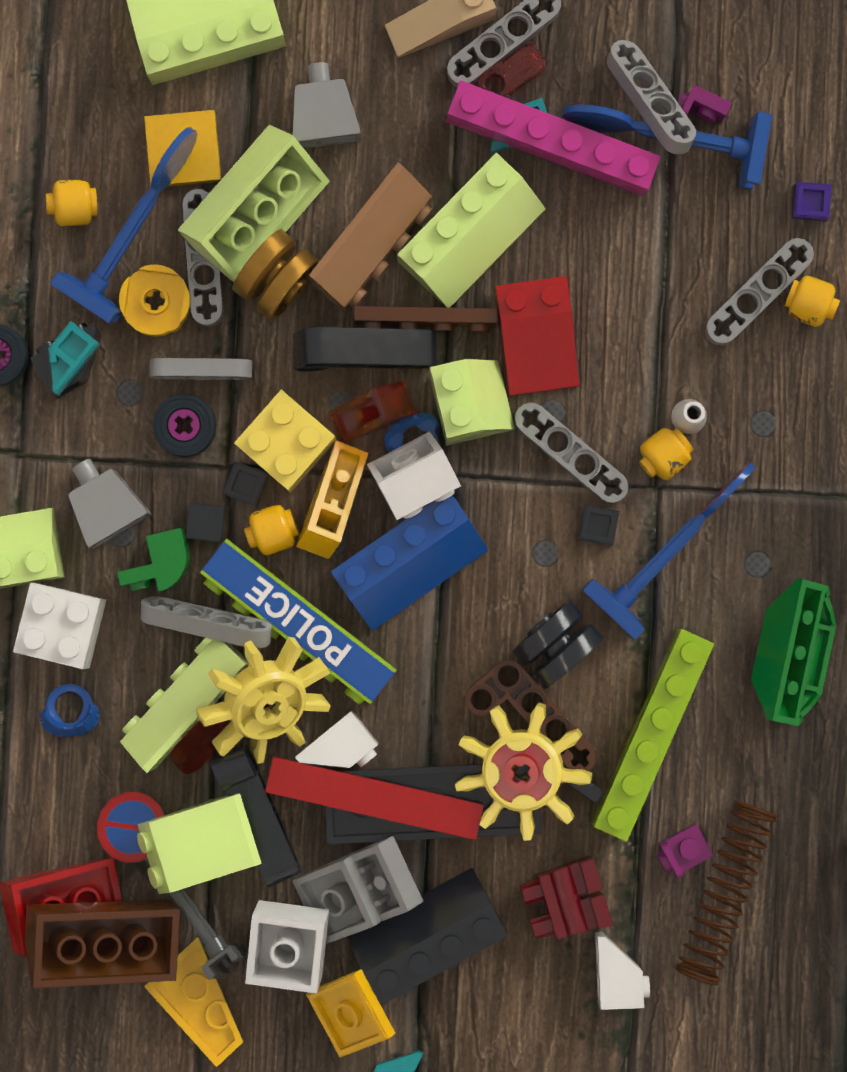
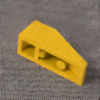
(332, 500)

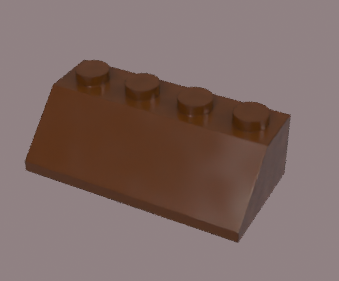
(101, 943)

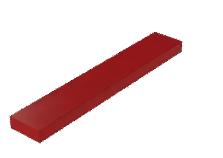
(374, 798)

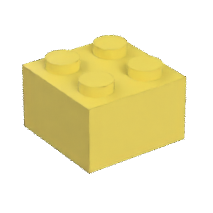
(285, 441)

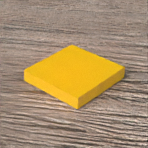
(204, 160)
(351, 1013)

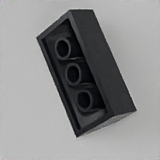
(429, 938)

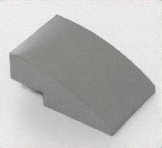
(360, 889)

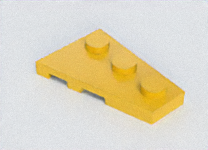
(198, 1005)

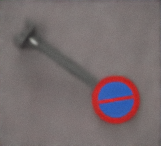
(118, 836)

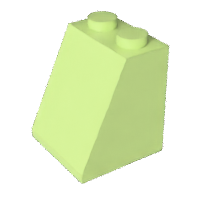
(470, 399)
(198, 844)

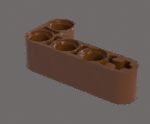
(514, 695)

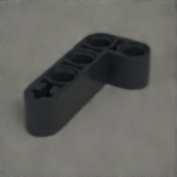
(363, 348)
(240, 775)

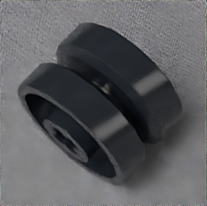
(559, 647)

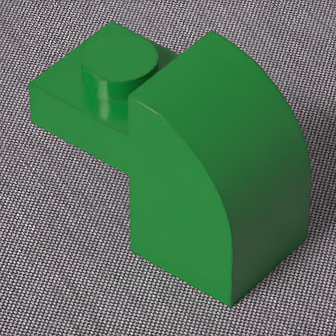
(169, 564)

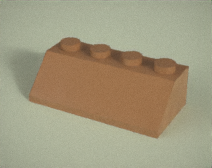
(371, 239)

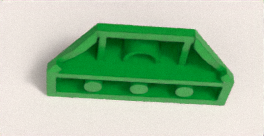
(794, 651)

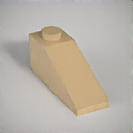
(437, 22)

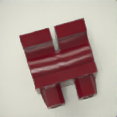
(565, 906)

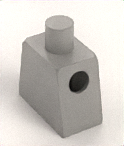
(323, 110)
(104, 504)

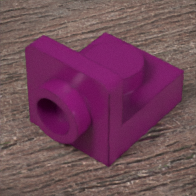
(706, 104)
(683, 850)

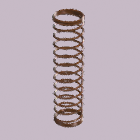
(701, 973)

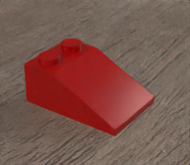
(537, 335)
(70, 884)

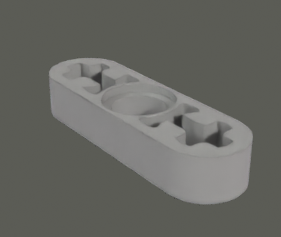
(200, 369)

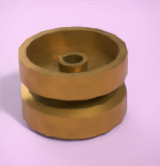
(275, 275)

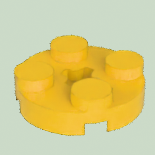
(143, 284)

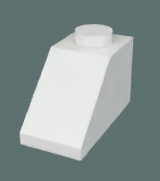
(341, 745)
(618, 977)

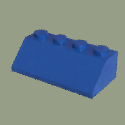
(409, 561)

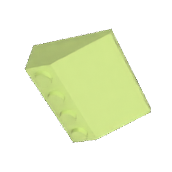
(201, 34)

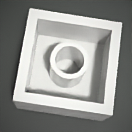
(414, 476)
(59, 625)
(287, 946)

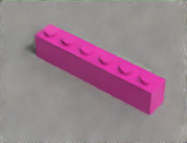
(552, 138)

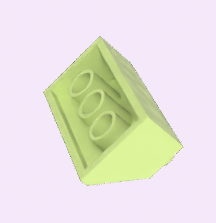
(254, 200)
(471, 231)
(29, 548)
(174, 711)

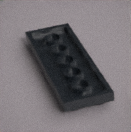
(358, 828)

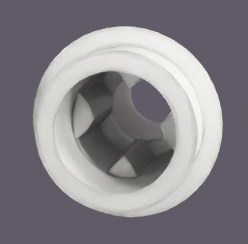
(683, 422)

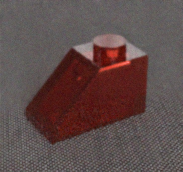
(372, 411)

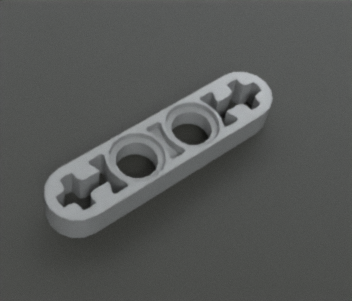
(500, 34)
(655, 95)
(194, 262)
(760, 293)
(574, 448)
(205, 621)

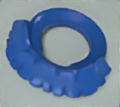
(425, 422)
(53, 723)

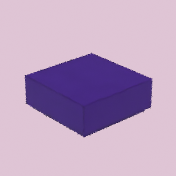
(811, 201)

